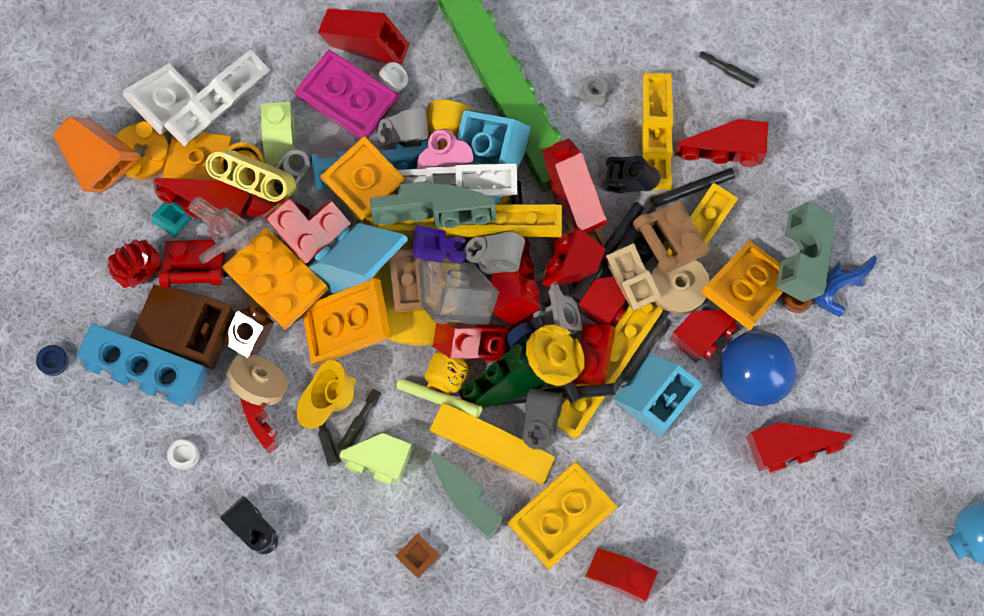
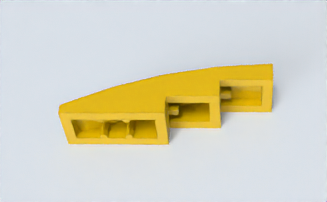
(657, 125)
(491, 443)

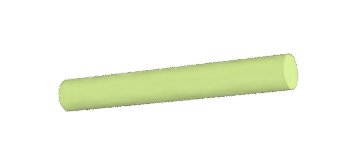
(438, 397)

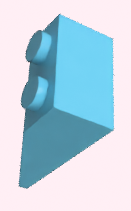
(494, 139)
(355, 256)

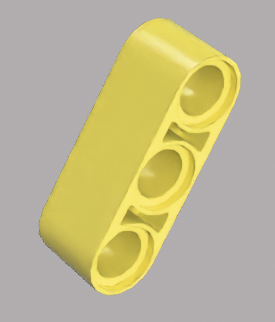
(237, 175)

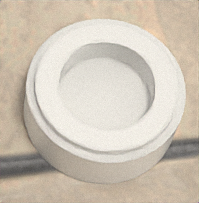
(393, 76)
(183, 454)

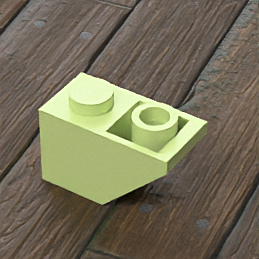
(380, 455)

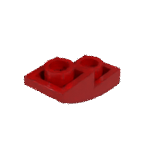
(264, 433)

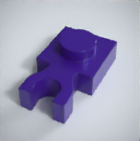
(434, 246)

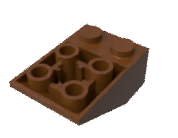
(184, 325)

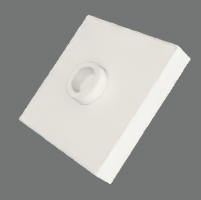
(160, 96)

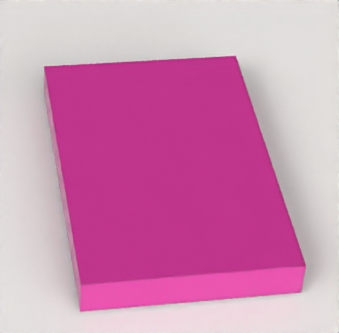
(346, 95)

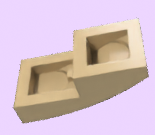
(632, 277)

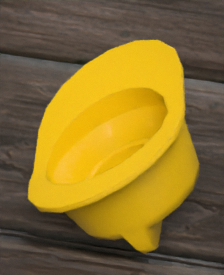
(327, 393)

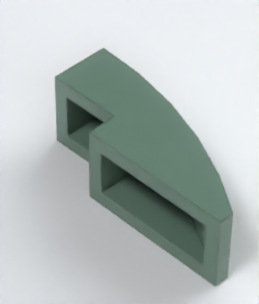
(466, 496)

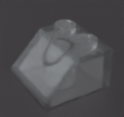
(456, 292)

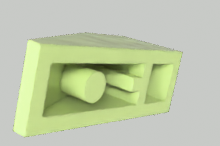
(277, 132)

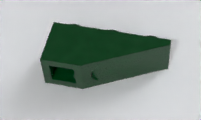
(503, 380)

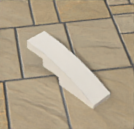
(216, 98)
(487, 179)

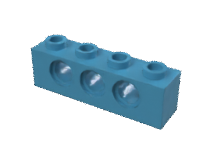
(102, 342)

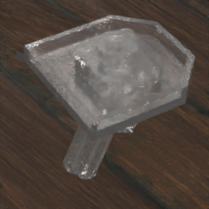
(225, 228)

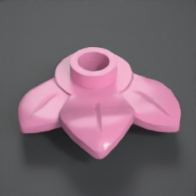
(453, 154)

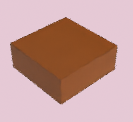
(417, 555)

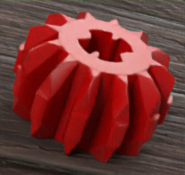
(134, 263)

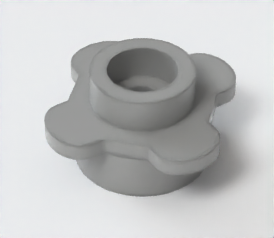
(598, 83)

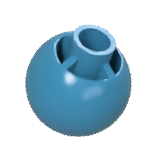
(969, 533)

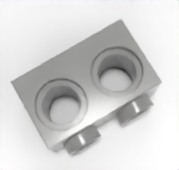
(558, 305)

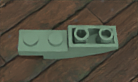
(443, 202)

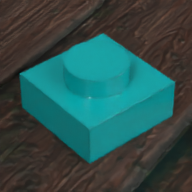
(171, 218)

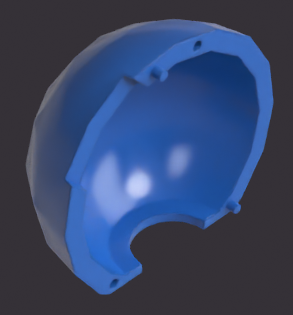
(758, 368)

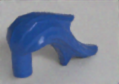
(839, 278)

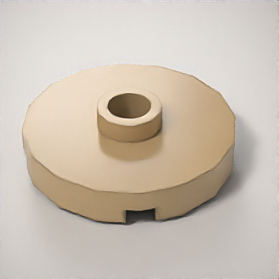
(681, 299)
(257, 380)

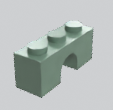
(806, 272)

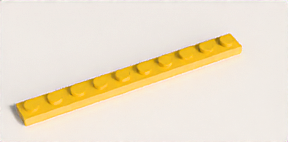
(636, 324)

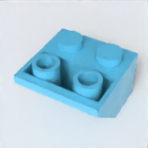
(658, 393)

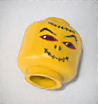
(445, 373)

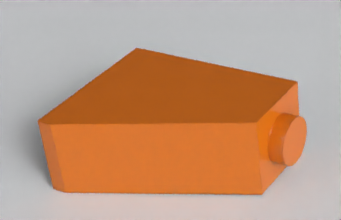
(94, 153)

